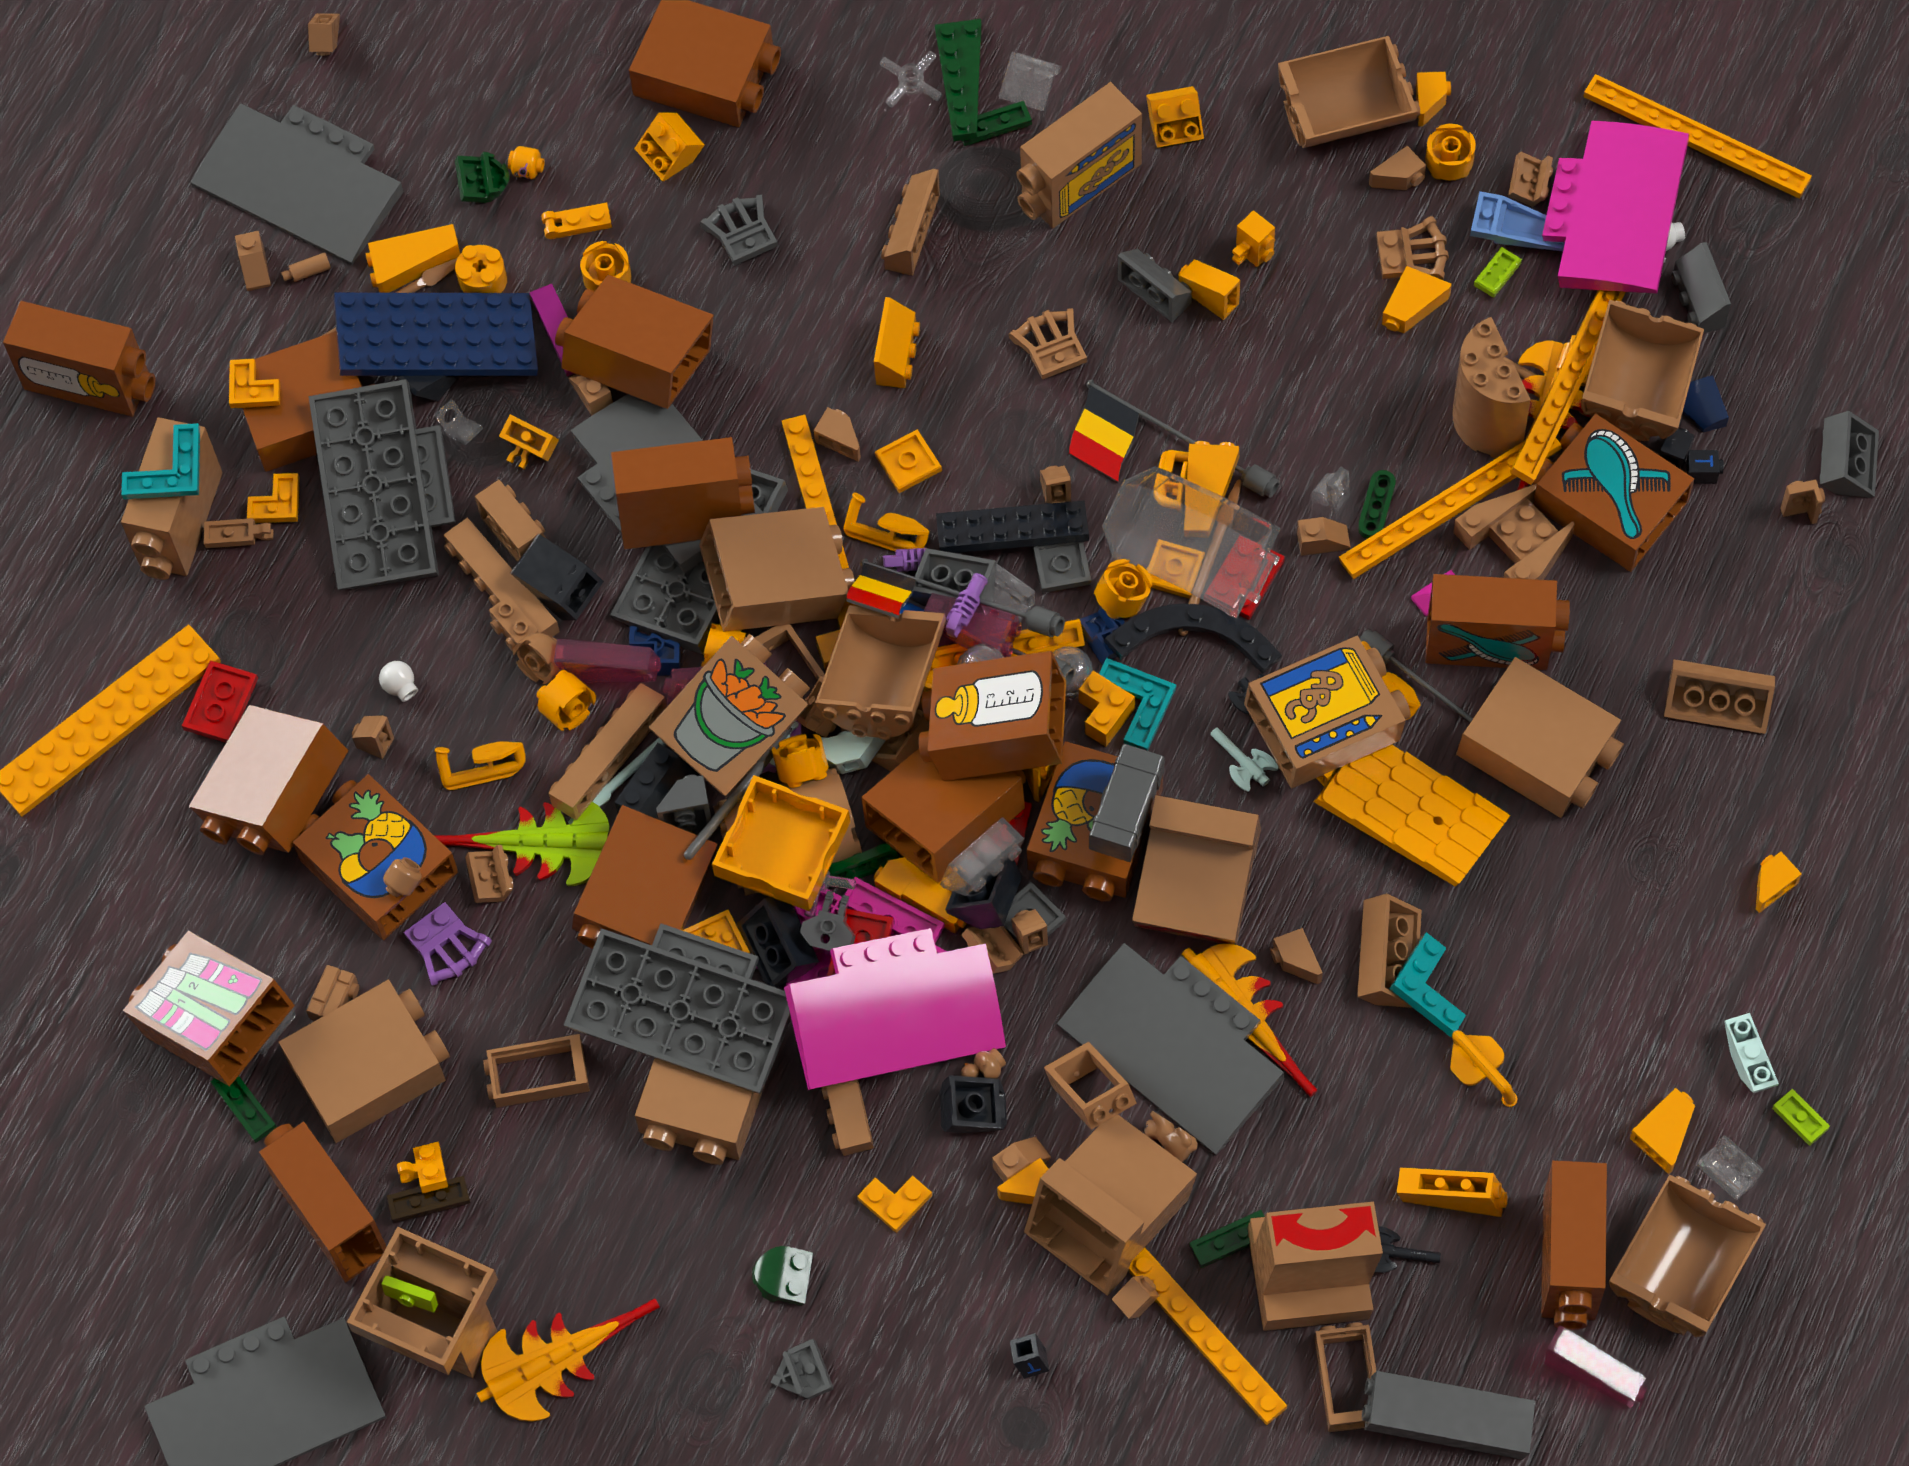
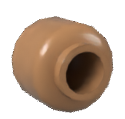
(402, 877)

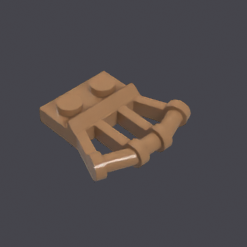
(1396, 248)
(1051, 356)

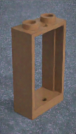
(780, 634)
(532, 1050)
(1078, 1064)
(1329, 1335)

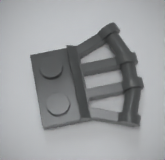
(745, 241)

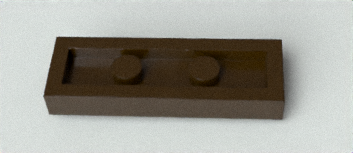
(413, 1203)

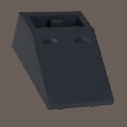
(556, 578)

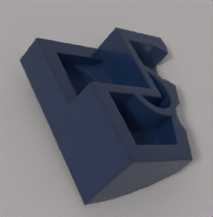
(1705, 405)
(1096, 629)
(666, 650)

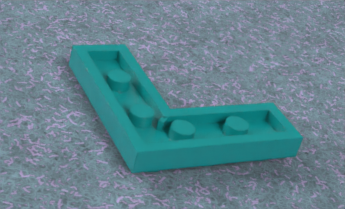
(180, 481)
(1155, 698)
(1412, 986)

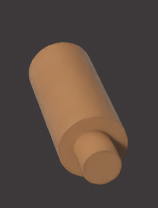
(307, 268)

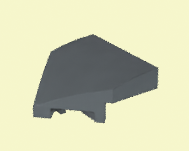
(803, 1371)

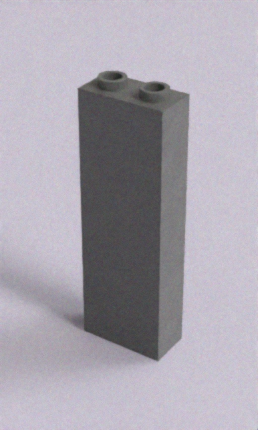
(1448, 1415)

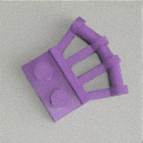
(436, 931)

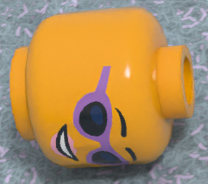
(525, 162)

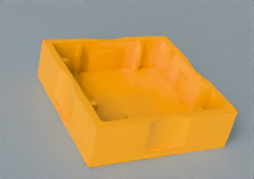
(781, 843)

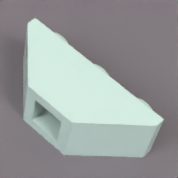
(850, 752)
(1749, 1054)

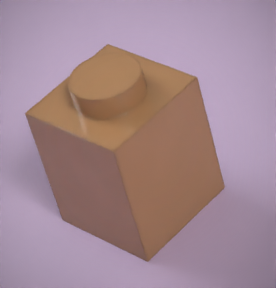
(1136, 1296)

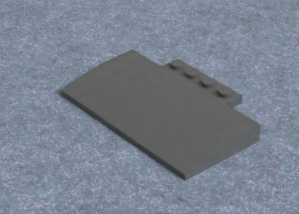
(300, 179)
(628, 426)
(380, 484)
(678, 603)
(683, 1005)
(1176, 1043)
(267, 1398)

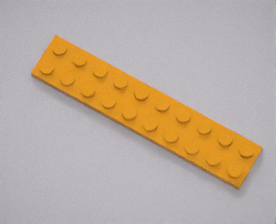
(105, 720)

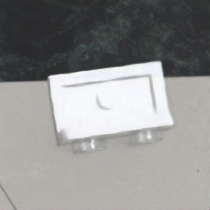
(1730, 1167)

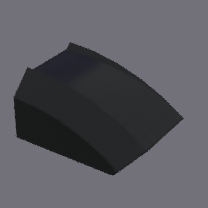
(972, 1104)

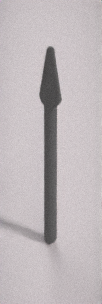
(730, 803)

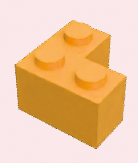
(1109, 705)

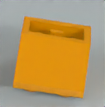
(1175, 116)
(668, 145)

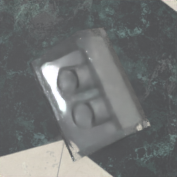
(983, 858)

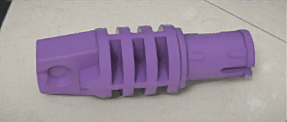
(904, 559)
(965, 605)

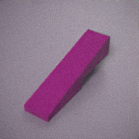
(551, 314)

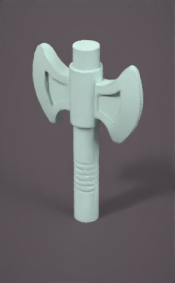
(1249, 767)

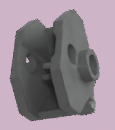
(829, 923)

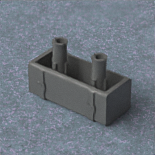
(1126, 802)

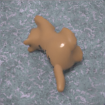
(1173, 1140)

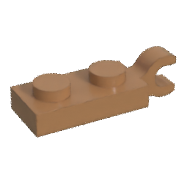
(235, 532)

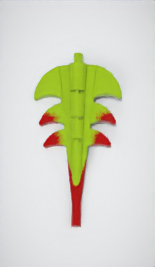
(553, 842)

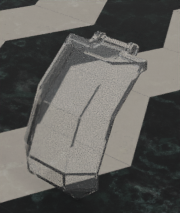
(1191, 538)

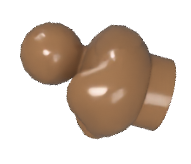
(986, 1063)

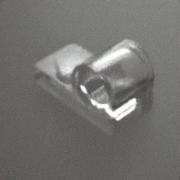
(1332, 490)

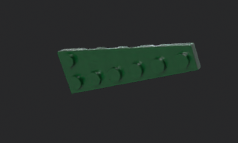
(960, 65)

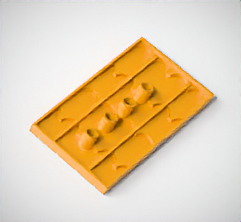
(1414, 811)

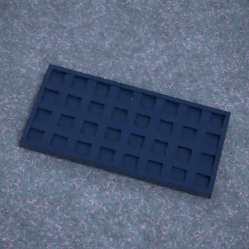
(435, 334)

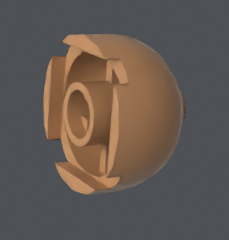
(537, 657)

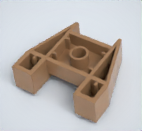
(1517, 530)

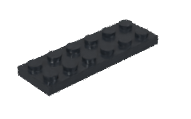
(1012, 527)

